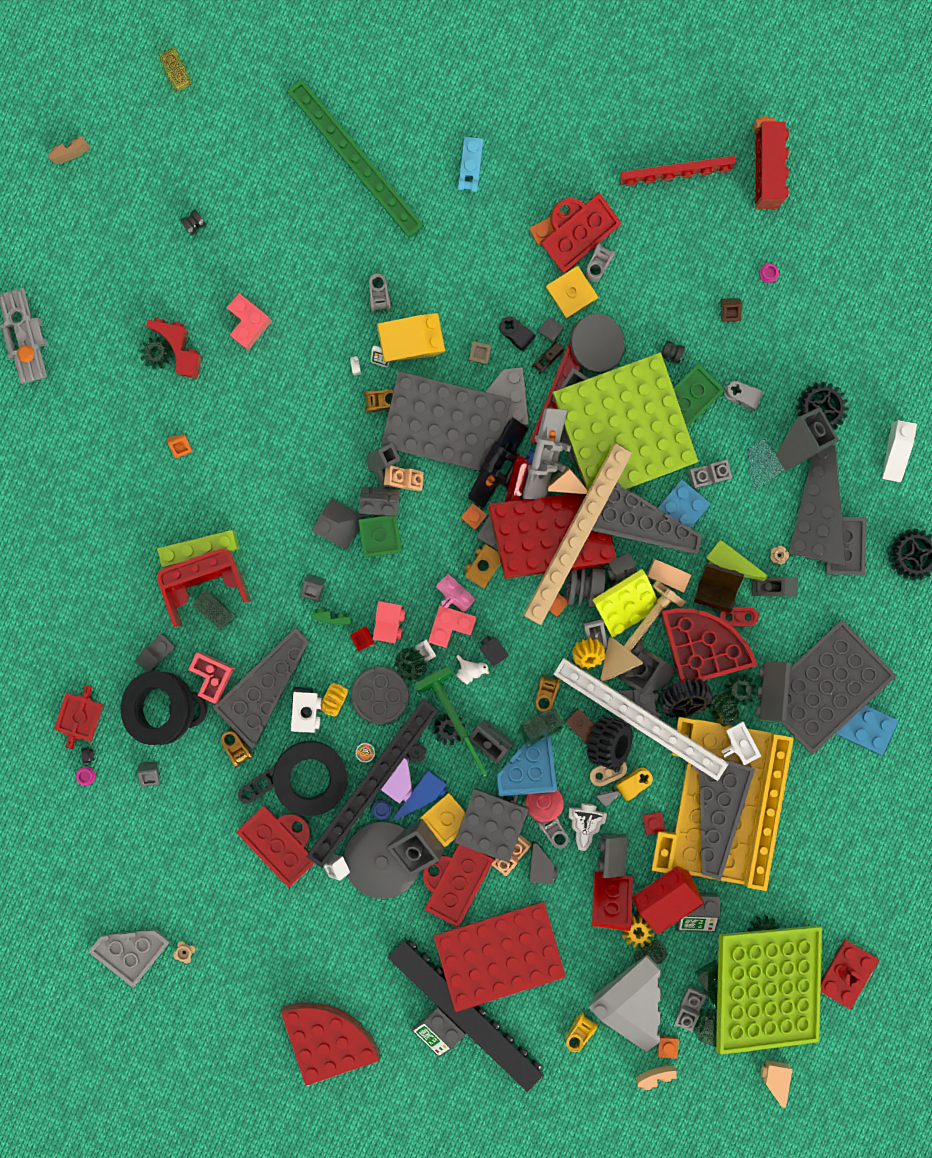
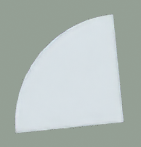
(355, 366)

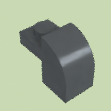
(381, 459)

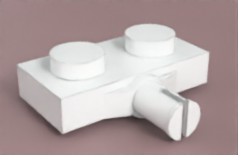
(741, 744)

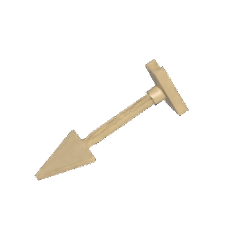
(619, 657)

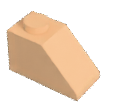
(777, 1078)

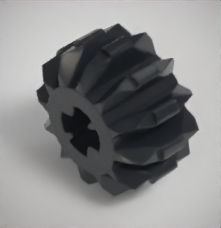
(444, 734)

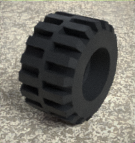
(609, 743)

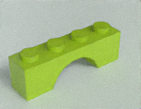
(190, 549)

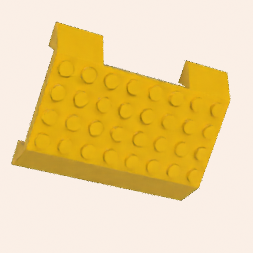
(757, 829)

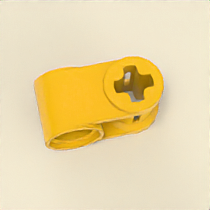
(633, 784)
(580, 1031)

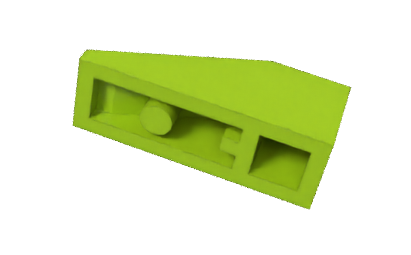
(729, 559)

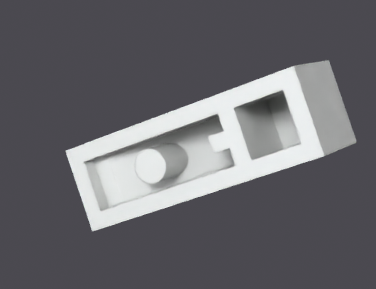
(898, 450)

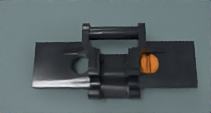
(490, 472)

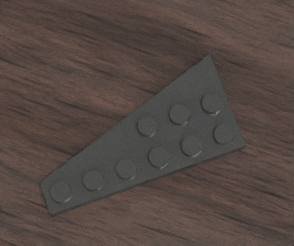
(638, 520)
(819, 520)

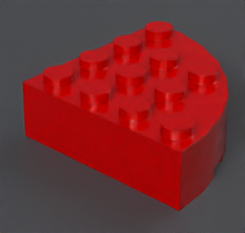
(704, 645)
(327, 1040)

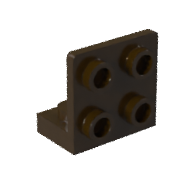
(718, 587)

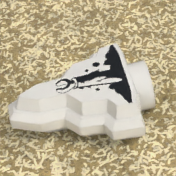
(586, 823)

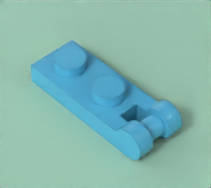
(470, 163)

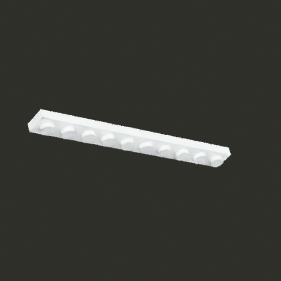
(641, 719)

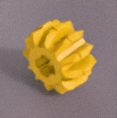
(588, 653)
(334, 699)
(641, 937)

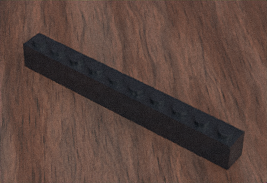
(372, 783)
(472, 1021)

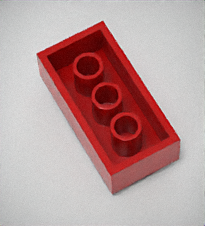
(771, 164)

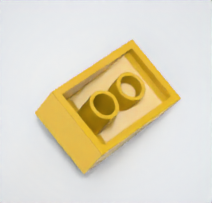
(411, 338)

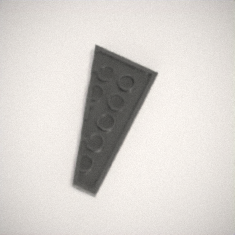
(257, 694)
(720, 813)

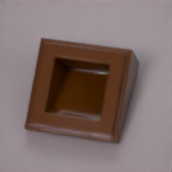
(731, 309)

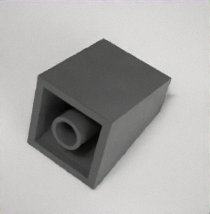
(806, 438)

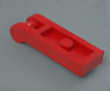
(517, 479)

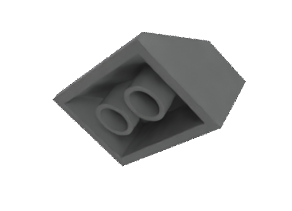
(773, 691)

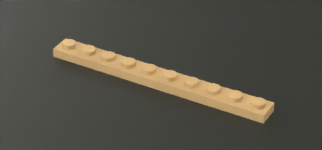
(577, 534)

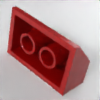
(668, 899)

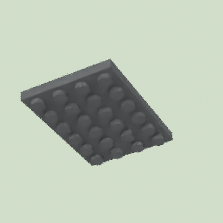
(444, 420)
(832, 686)

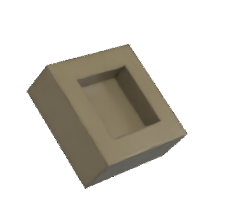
(480, 353)

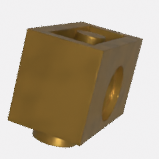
(479, 577)

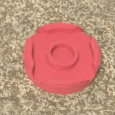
(544, 806)

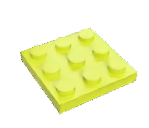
(626, 603)

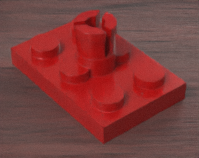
(612, 902)
(848, 973)

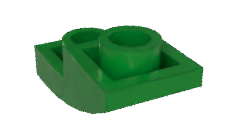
(326, 617)

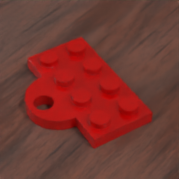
(578, 230)
(279, 843)
(456, 883)

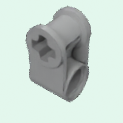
(600, 260)
(379, 296)
(746, 395)
(552, 829)

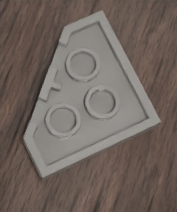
(511, 385)
(130, 952)

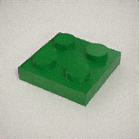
(380, 536)

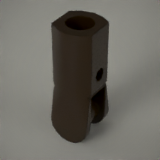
(550, 356)

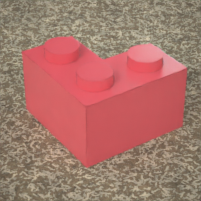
(252, 321)
(449, 620)
(388, 622)
(216, 674)

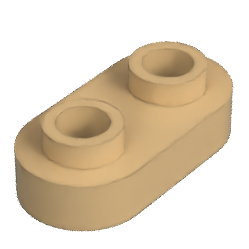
(608, 775)

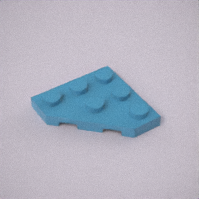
(529, 771)

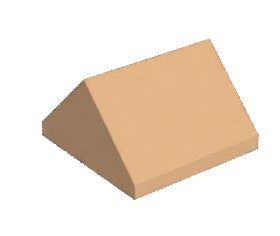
(567, 482)

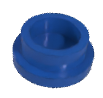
(381, 809)

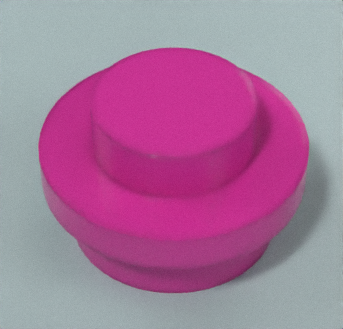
(769, 273)
(85, 776)

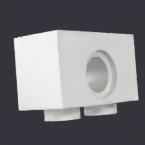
(300, 723)

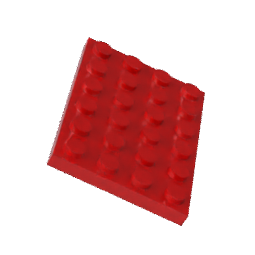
(532, 530)
(499, 956)

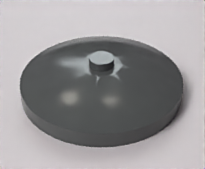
(372, 865)

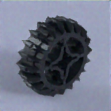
(825, 400)
(912, 547)
(685, 698)

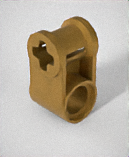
(379, 400)
(546, 691)
(236, 748)

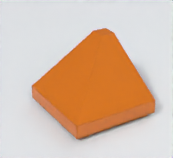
(179, 445)

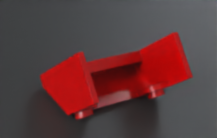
(194, 571)

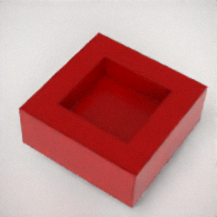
(362, 639)
(653, 823)

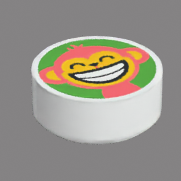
(365, 752)

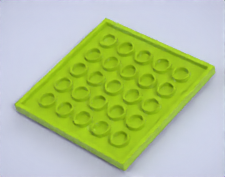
(630, 409)
(768, 989)

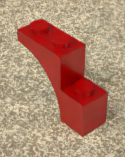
(187, 361)

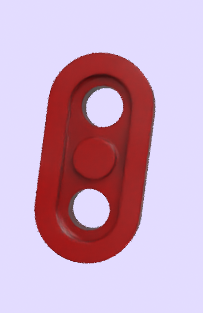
(738, 618)

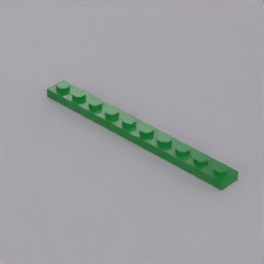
(355, 158)

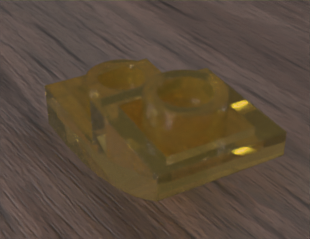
(175, 69)

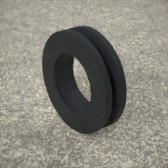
(181, 708)
(318, 804)

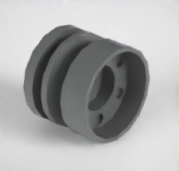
(585, 586)

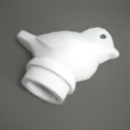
(470, 670)

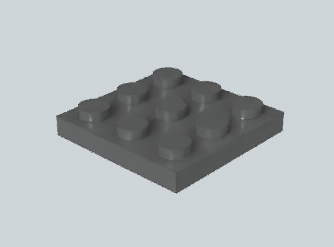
(491, 825)

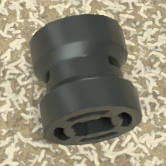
(193, 222)
(675, 353)

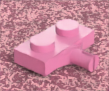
(455, 594)

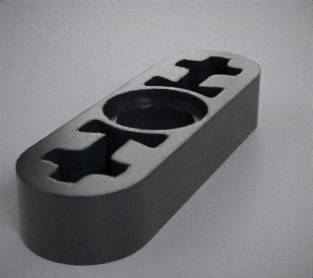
(248, 786)

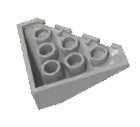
(631, 1004)

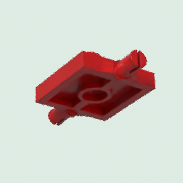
(78, 717)

